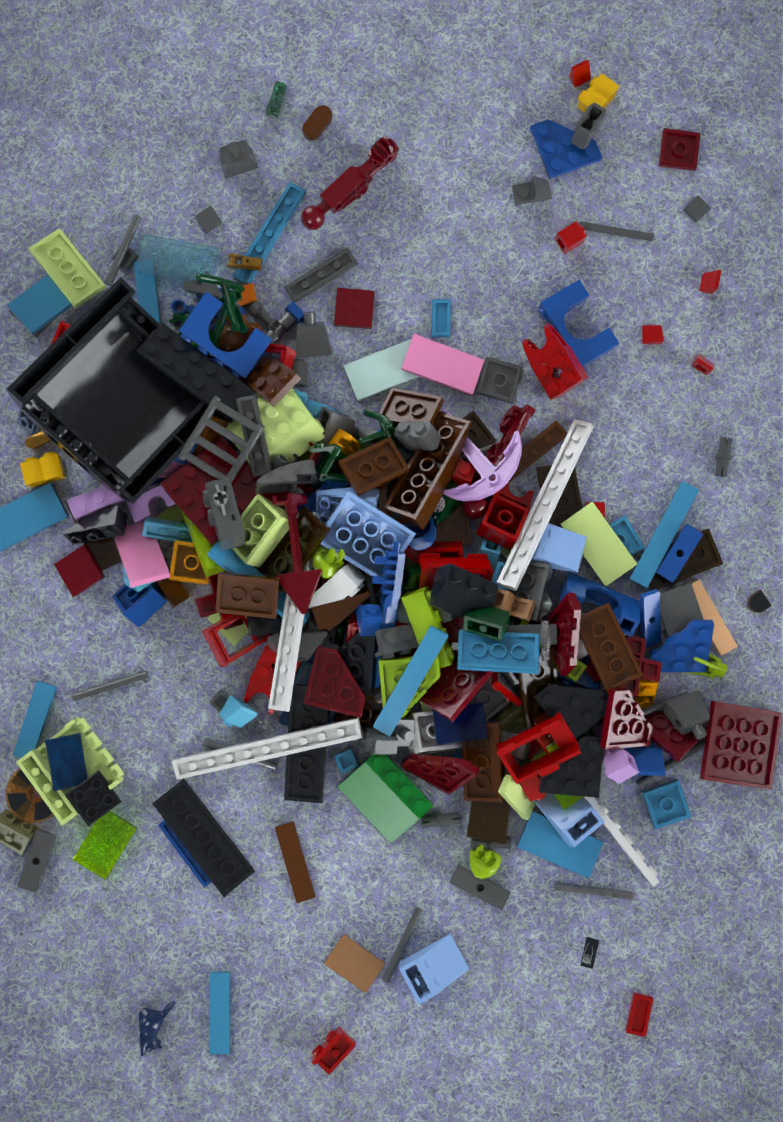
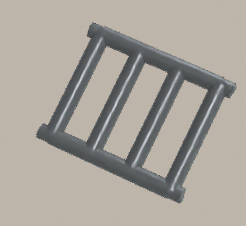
(206, 421)

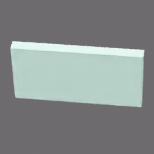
(379, 371)

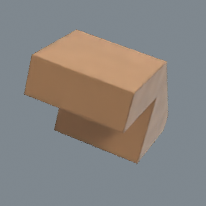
(517, 606)

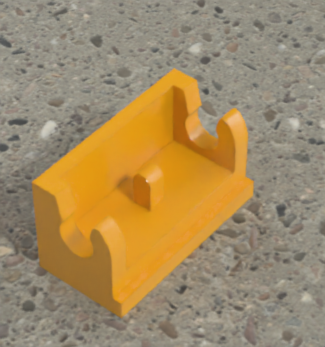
(346, 441)

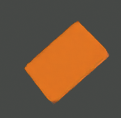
(248, 295)

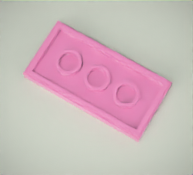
(442, 364)
(141, 556)

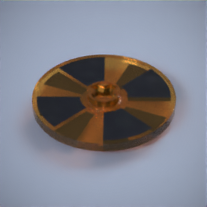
(21, 801)

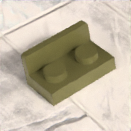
(511, 718)
(15, 832)

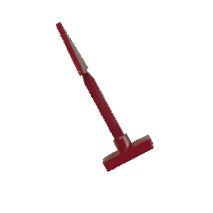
(299, 584)

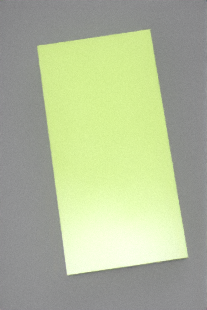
(67, 268)
(603, 547)

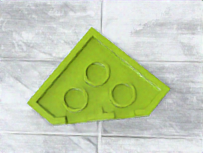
(391, 672)

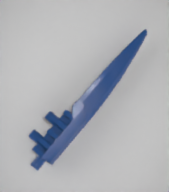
(391, 590)

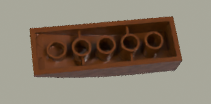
(429, 474)

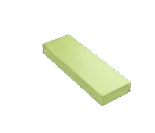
(516, 797)

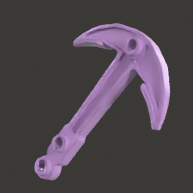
(502, 472)

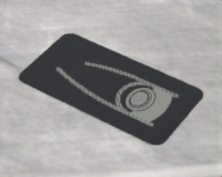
(589, 952)

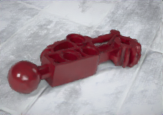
(350, 184)
(513, 420)

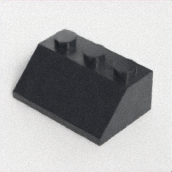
(461, 591)

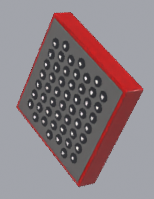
(501, 683)

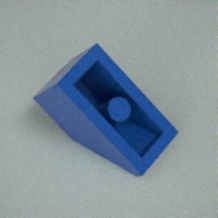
(368, 619)

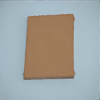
(354, 963)

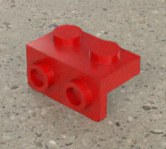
(333, 1051)

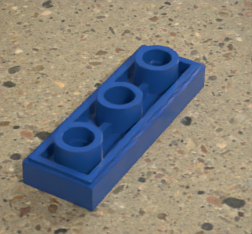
(685, 543)
(650, 617)

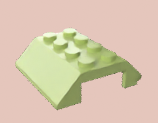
(287, 427)
(37, 770)

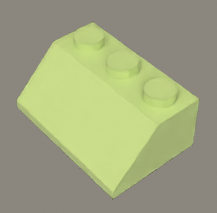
(263, 528)

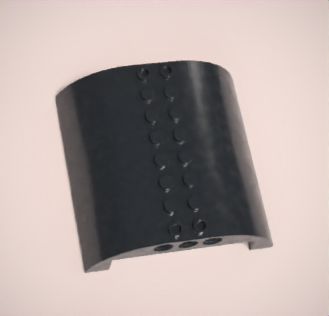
(106, 400)

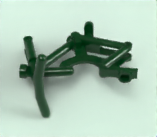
(229, 308)
(335, 453)

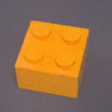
(186, 564)

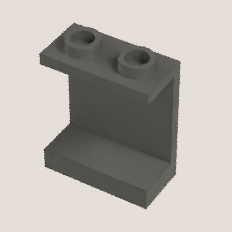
(678, 607)

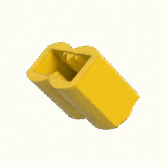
(601, 92)
(42, 470)

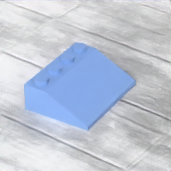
(364, 533)

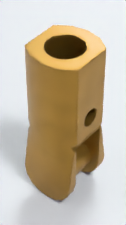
(248, 262)
(37, 440)

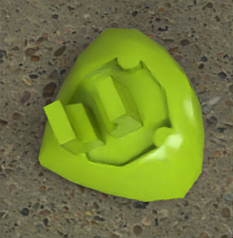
(328, 561)
(484, 862)

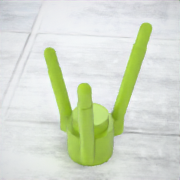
(715, 667)

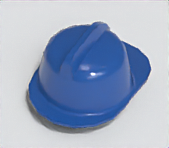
(423, 538)

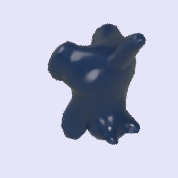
(150, 1024)

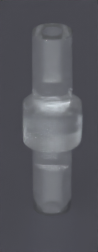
(545, 641)
(421, 783)

